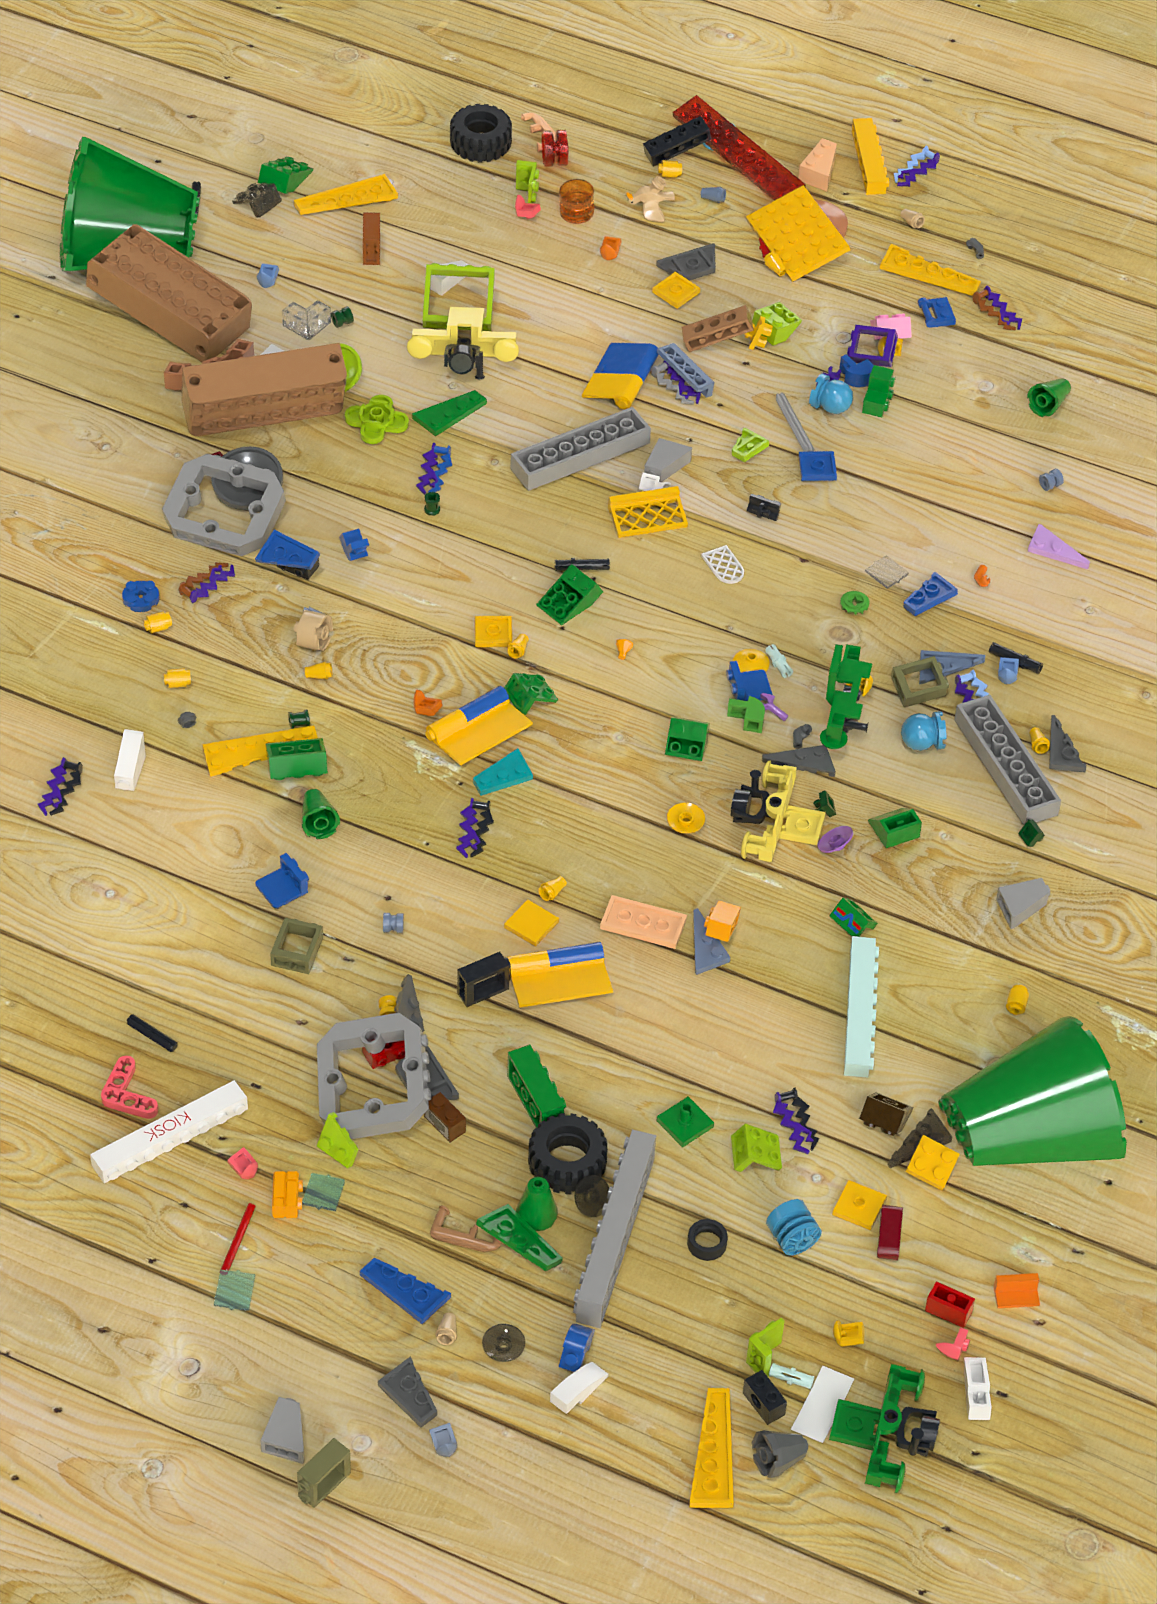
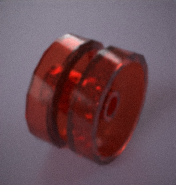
(552, 148)

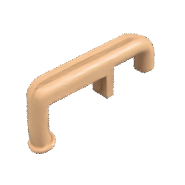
(540, 125)

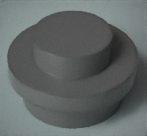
(187, 719)

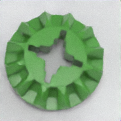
(860, 598)

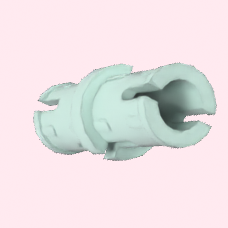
(779, 661)
(777, 1372)

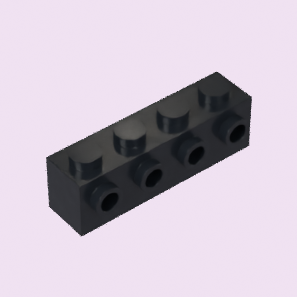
(677, 141)

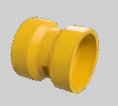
(387, 1005)

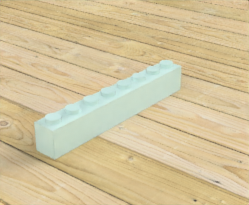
(860, 1007)

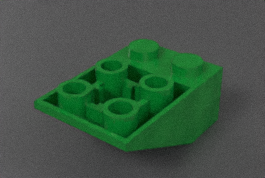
(284, 173)
(569, 595)

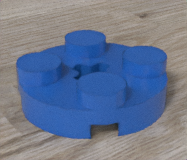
(134, 589)

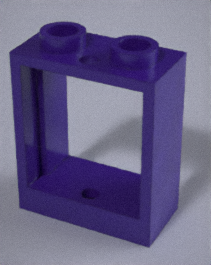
(890, 346)

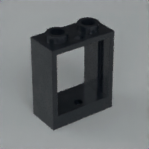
(479, 970)

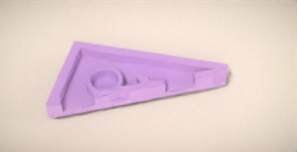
(1050, 546)

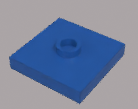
(817, 466)

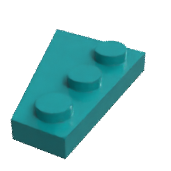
(503, 774)

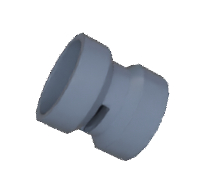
(1051, 479)
(393, 922)

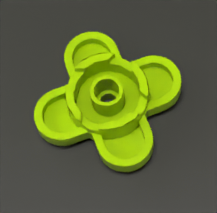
(376, 419)

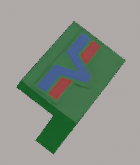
(852, 917)

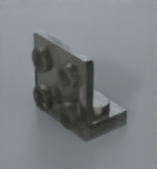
(260, 197)

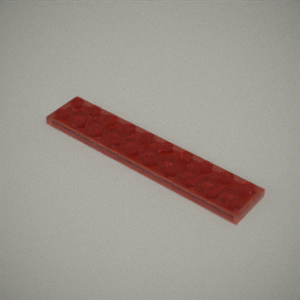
(740, 150)

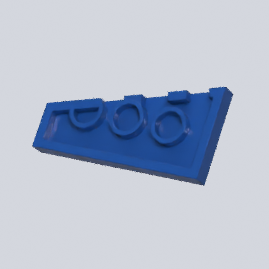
(413, 1296)

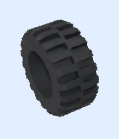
(480, 133)
(567, 1131)

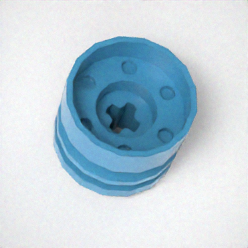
(793, 1227)

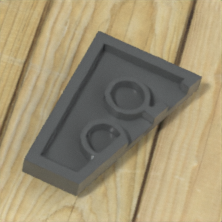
(408, 1392)

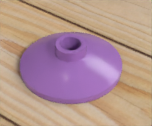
(835, 839)

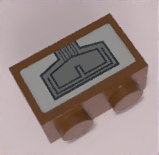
(445, 1117)

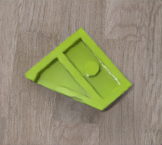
(749, 445)
(336, 1142)

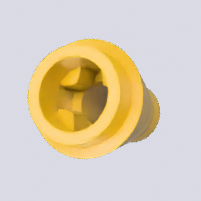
(774, 262)
(517, 647)
(320, 671)
(1039, 742)
(551, 888)

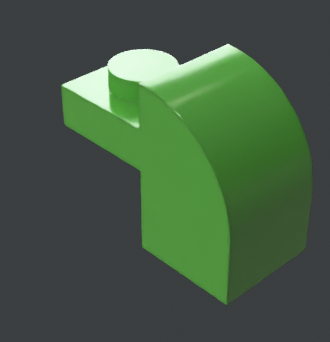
(751, 711)

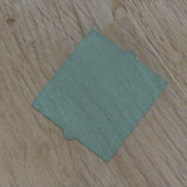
(323, 1192)
(234, 1290)

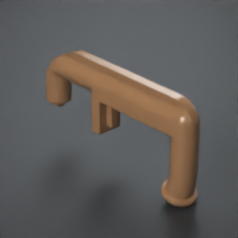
(459, 1238)

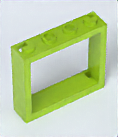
(441, 321)

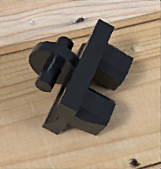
(763, 507)

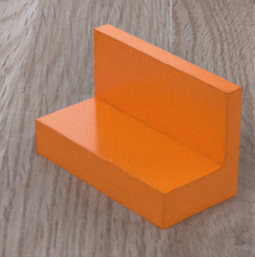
(1016, 1290)

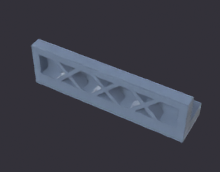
(687, 369)

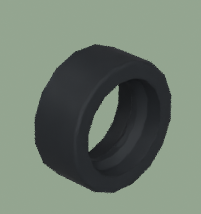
(710, 1226)

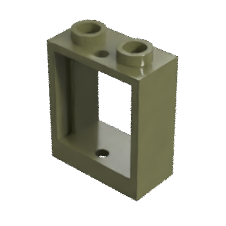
(908, 698)
(301, 962)
(323, 1473)

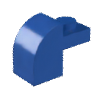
(855, 374)
(354, 545)
(575, 1347)

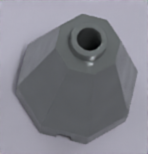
(777, 1451)

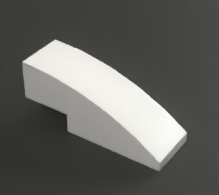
(577, 1387)
(977, 1388)

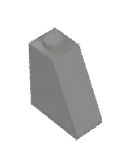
(667, 459)
(1022, 900)
(284, 1432)

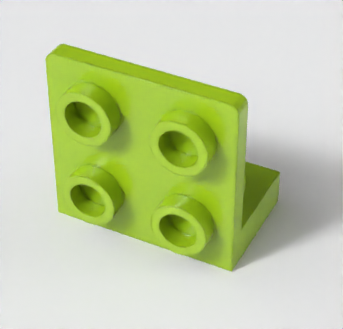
(526, 178)
(757, 1146)
(761, 1346)

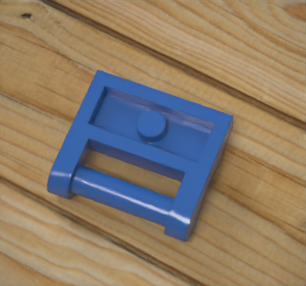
(941, 310)

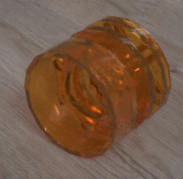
(576, 201)

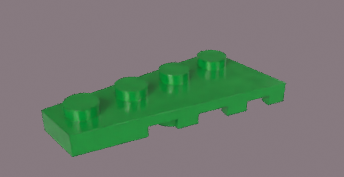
(448, 413)
(517, 1234)

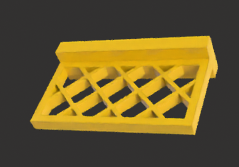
(644, 501)

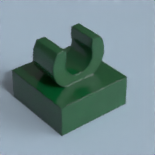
(825, 804)
(1031, 833)

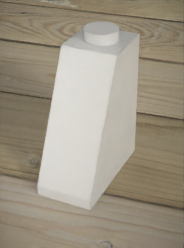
(130, 760)

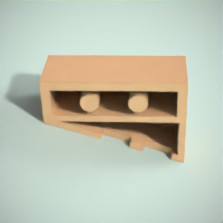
(818, 165)

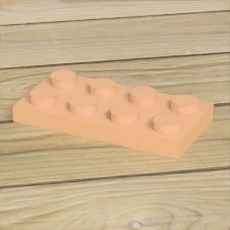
(643, 921)

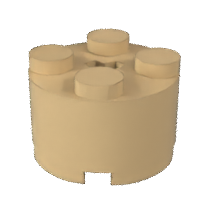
(313, 630)

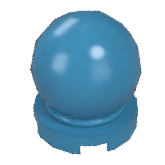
(832, 395)
(922, 731)

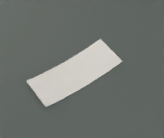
(820, 1406)

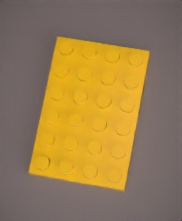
(798, 233)

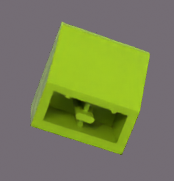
(782, 320)

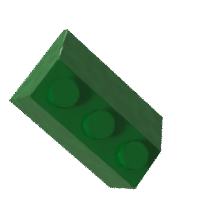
(296, 758)

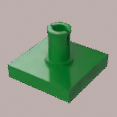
(685, 1121)

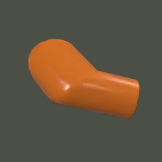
(980, 576)

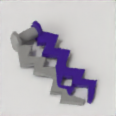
(679, 388)

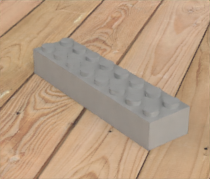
(580, 448)
(1007, 760)

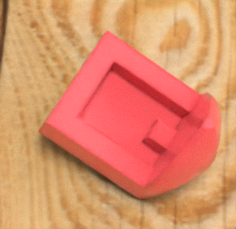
(524, 209)
(243, 1164)
(954, 1350)

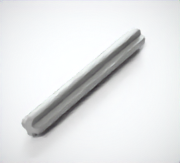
(794, 422)

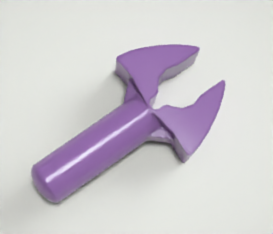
(771, 707)

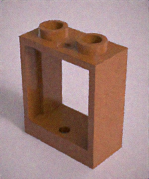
(371, 238)

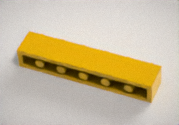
(869, 156)

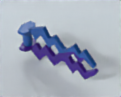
(429, 456)

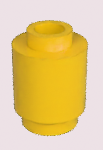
(670, 168)
(157, 622)
(177, 678)
(1017, 999)

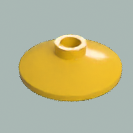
(752, 660)
(686, 818)

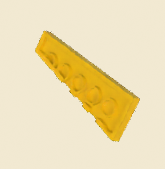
(357, 193)
(901, 262)
(227, 754)
(713, 1469)

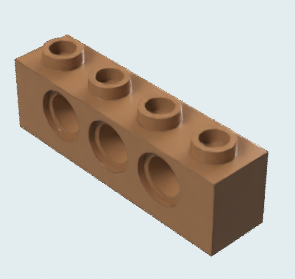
(717, 328)

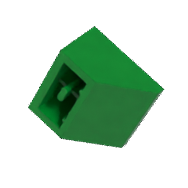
(687, 738)
(896, 826)

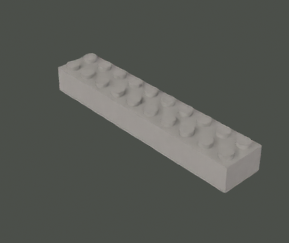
(614, 1229)

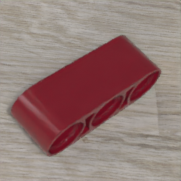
(890, 1232)

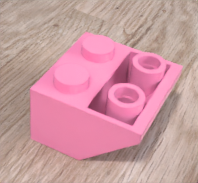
(898, 321)

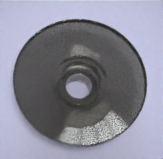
(598, 1191)
(503, 1335)

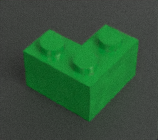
(879, 391)

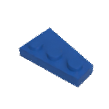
(287, 552)
(930, 594)

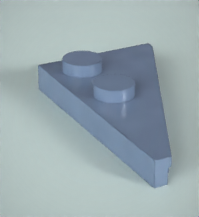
(950, 663)
(708, 950)

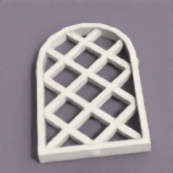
(725, 548)

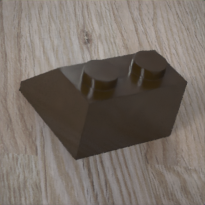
(885, 1113)

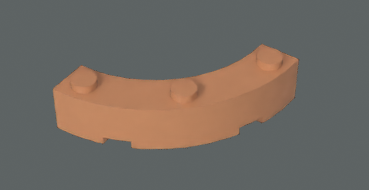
(173, 372)

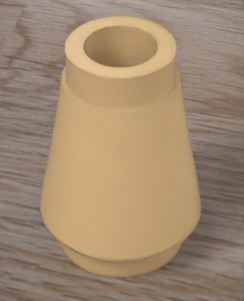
(913, 218)
(446, 1332)

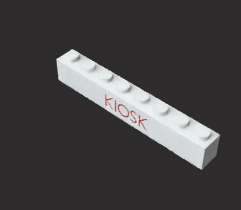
(169, 1131)

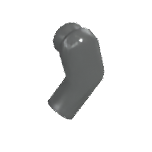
(973, 242)
(799, 734)

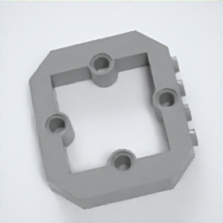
(239, 476)
(359, 1034)

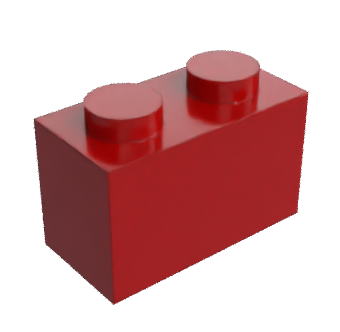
(950, 1304)

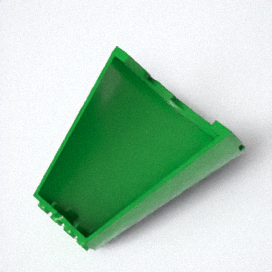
(114, 193)
(1041, 1103)

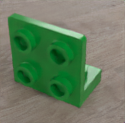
(528, 688)

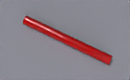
(238, 1237)

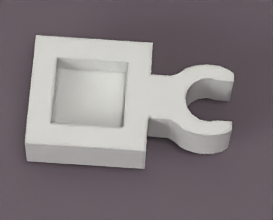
(651, 482)

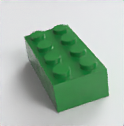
(533, 1085)

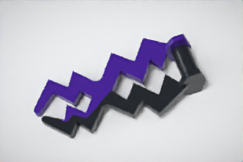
(56, 792)
(474, 834)
(780, 1108)

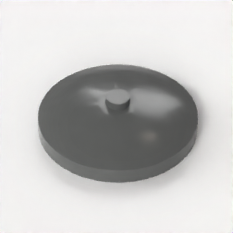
(242, 496)

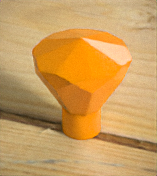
(623, 647)

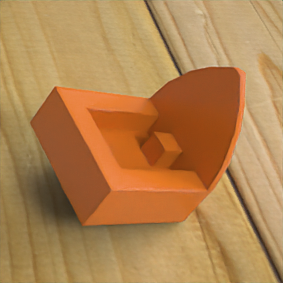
(610, 247)
(426, 705)

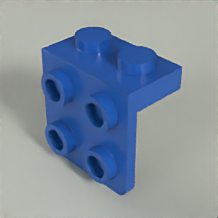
(747, 683)
(284, 884)

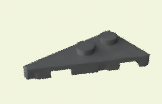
(1062, 752)
(805, 759)
(407, 1002)

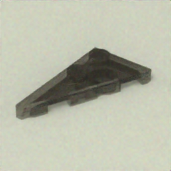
(931, 1127)

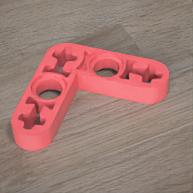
(120, 1093)

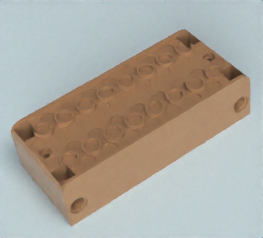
(169, 293)
(263, 389)

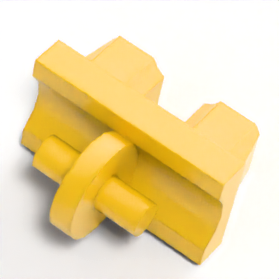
(755, 335)

